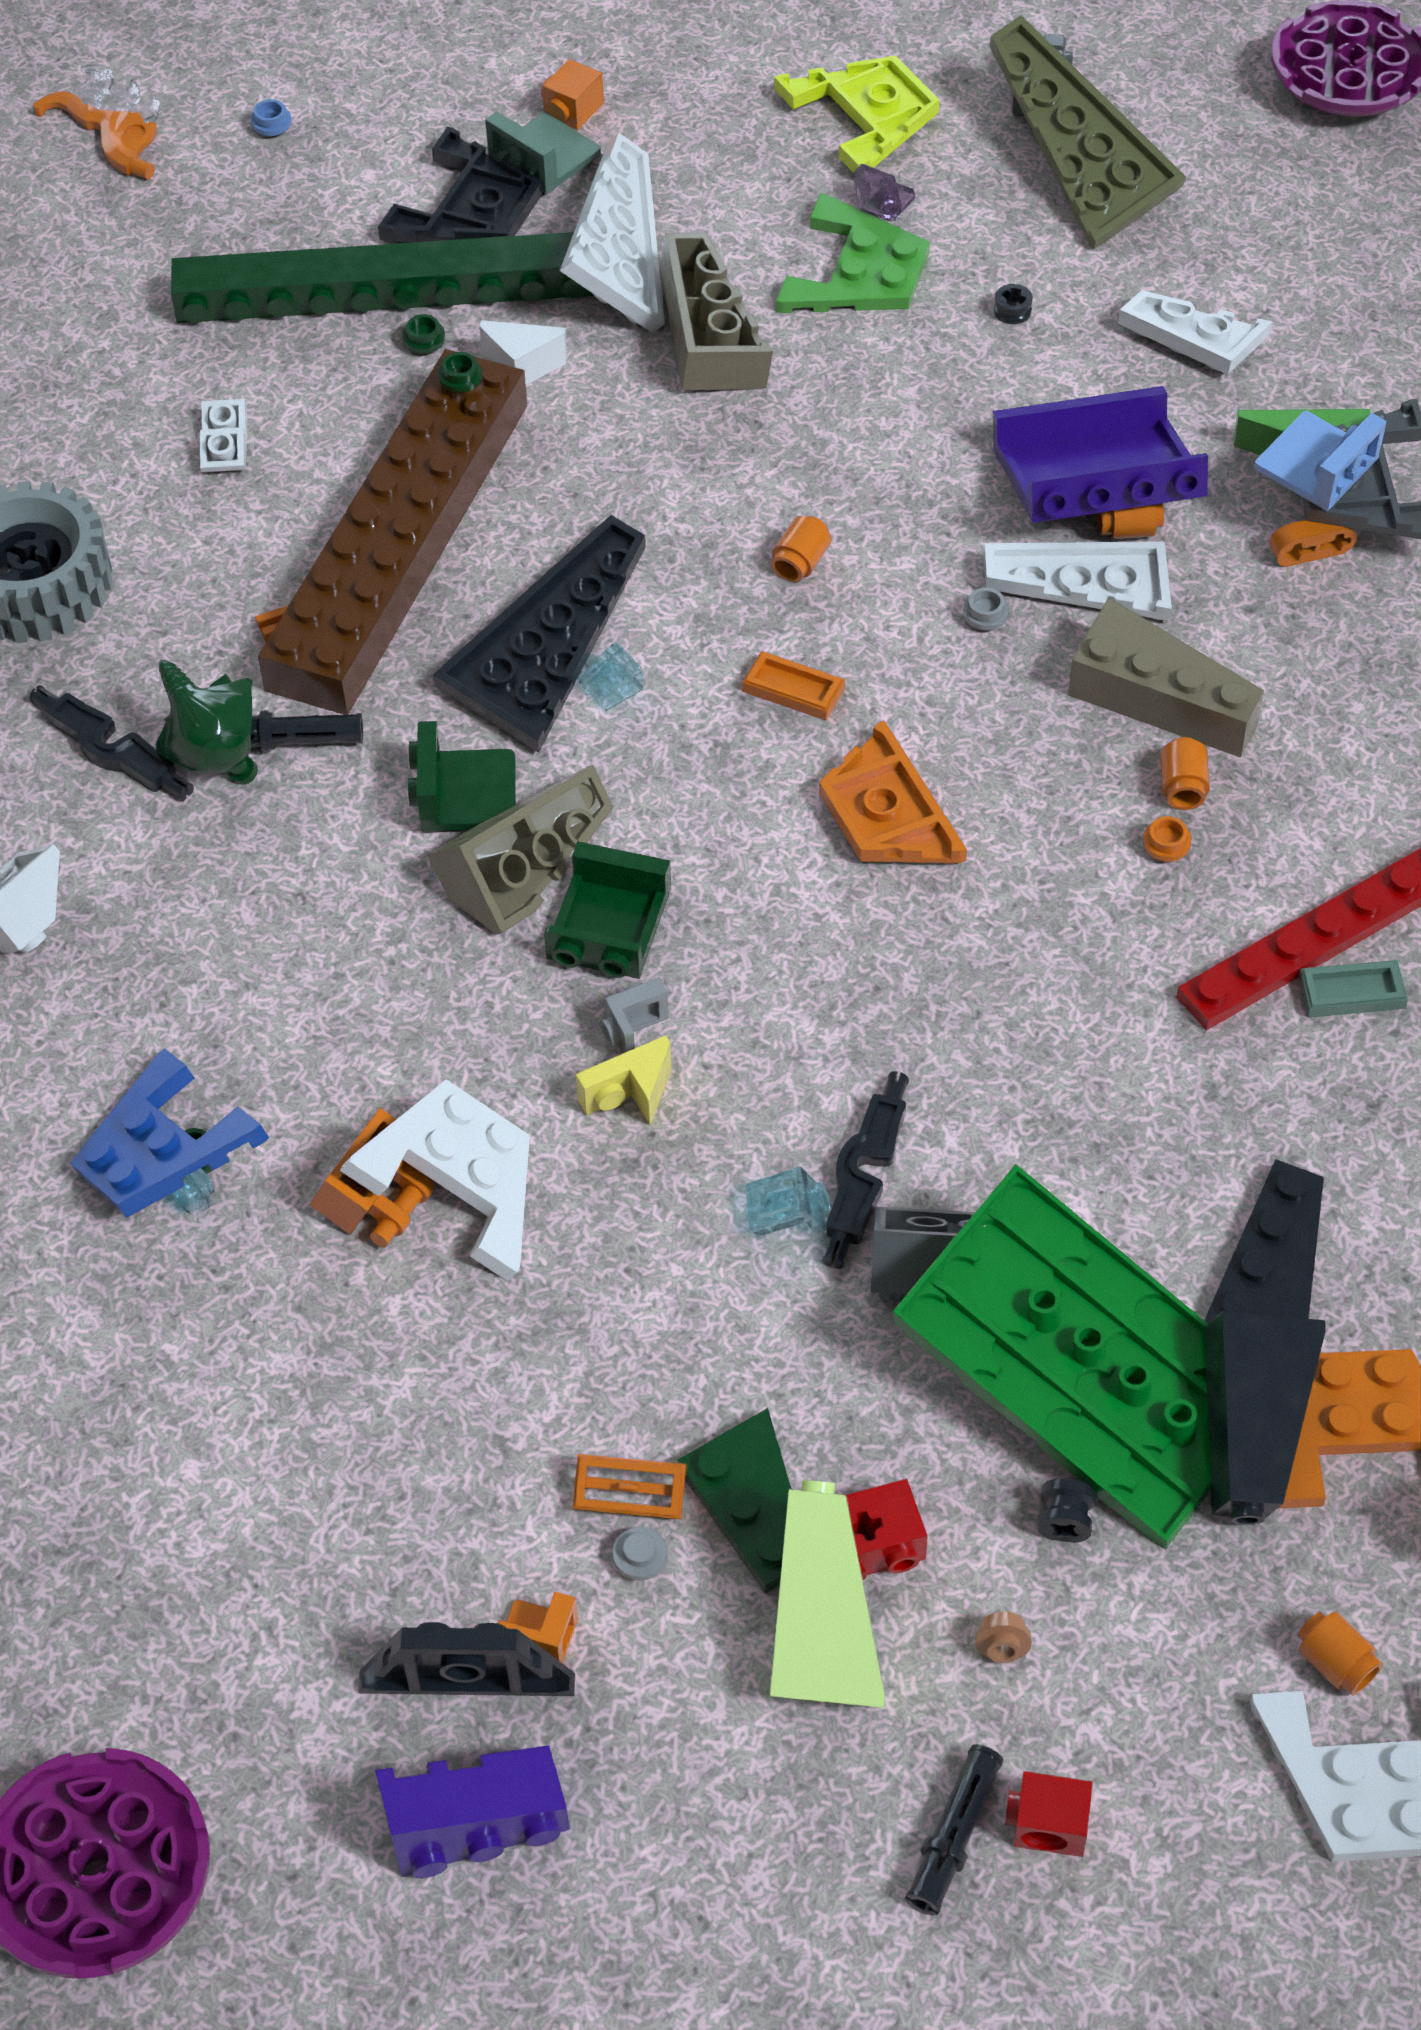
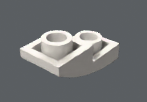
(223, 435)

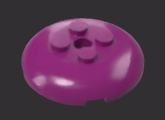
(1348, 58)
(88, 1810)

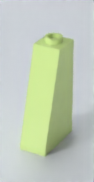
(823, 1615)

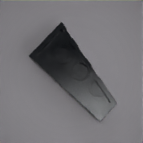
(1276, 1250)

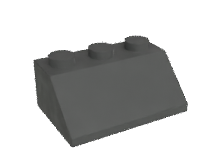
(908, 1244)

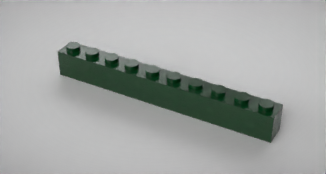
(371, 278)

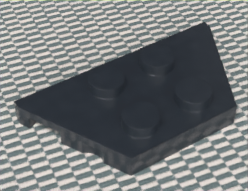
(464, 1662)

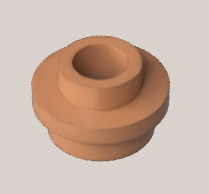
(1003, 1637)

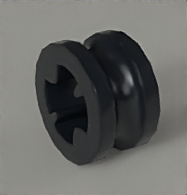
(1013, 294)

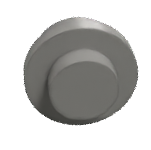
(986, 609)
(640, 1553)

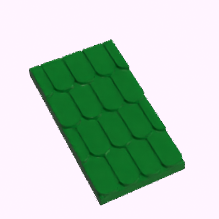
(1073, 1351)

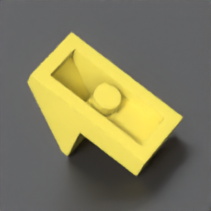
(634, 1073)

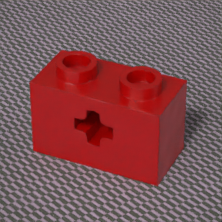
(891, 1525)

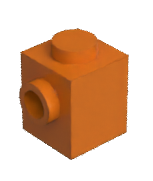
(573, 93)

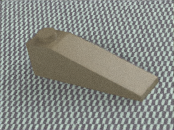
(512, 857)

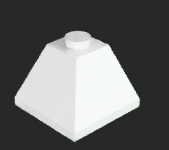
(28, 898)

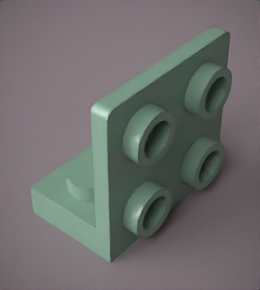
(540, 148)

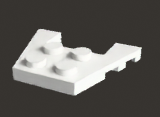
(467, 1153)
(1355, 1795)

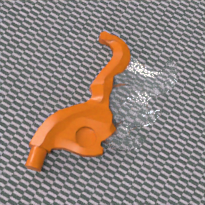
(117, 112)

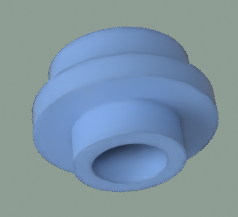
(270, 118)

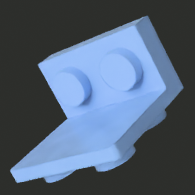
(1320, 458)

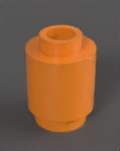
(1131, 522)
(800, 548)
(1184, 773)
(1339, 1652)

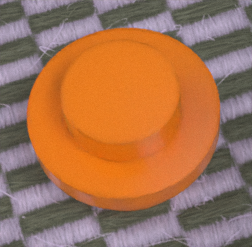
(1167, 839)

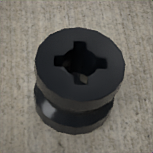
(1066, 1510)

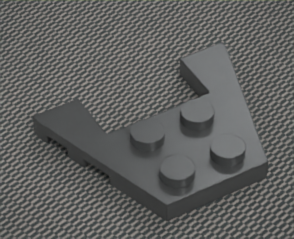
(1372, 498)

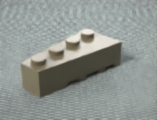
(710, 328)
(1163, 682)

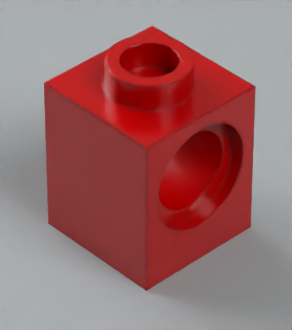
(1050, 1813)

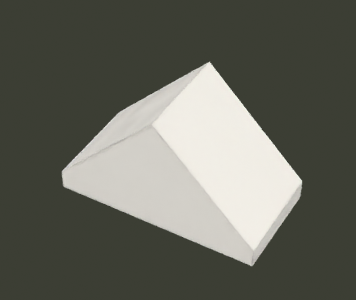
(524, 346)

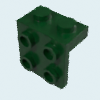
(459, 785)

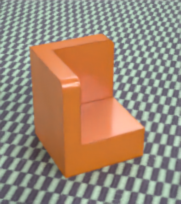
(547, 1627)

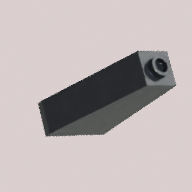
(1257, 1403)

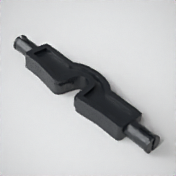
(126, 755)
(856, 1189)

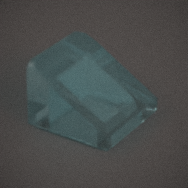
(613, 677)

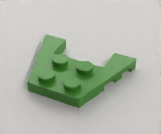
(874, 269)

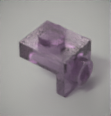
(880, 193)

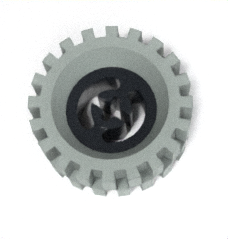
(43, 533)

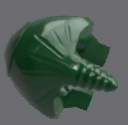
(208, 725)

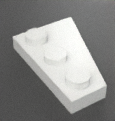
(1202, 336)

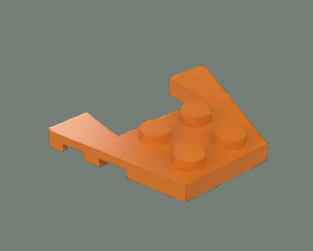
(1353, 1408)

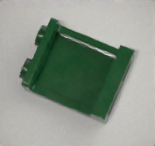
(609, 911)

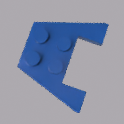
(144, 1154)

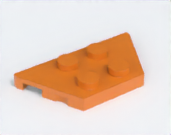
(888, 806)

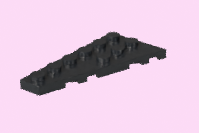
(536, 648)

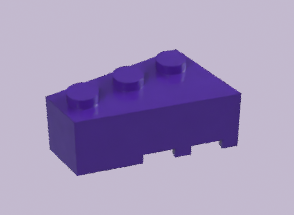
(473, 1809)

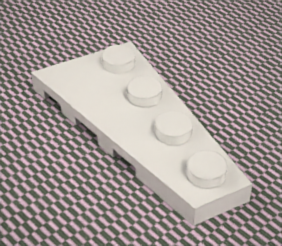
(1084, 573)

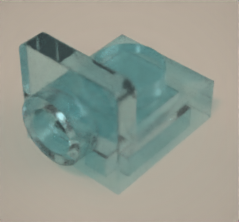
(786, 1202)

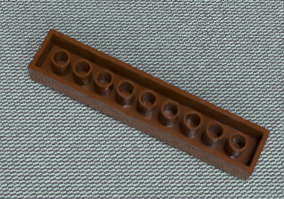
(391, 539)

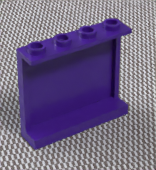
(1096, 455)

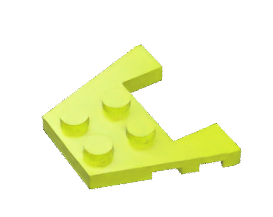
(877, 95)

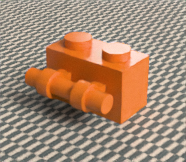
(347, 1201)

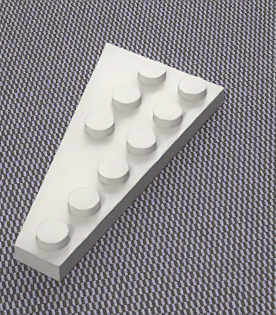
(616, 237)

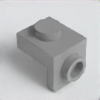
(634, 1010)

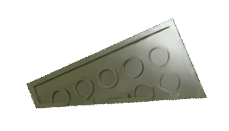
(1093, 149)

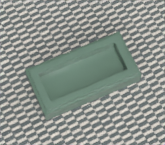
(1353, 988)

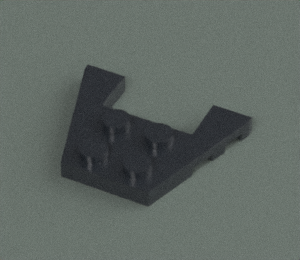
(484, 201)

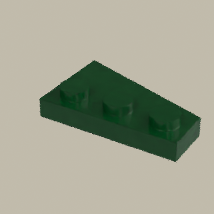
(745, 1493)

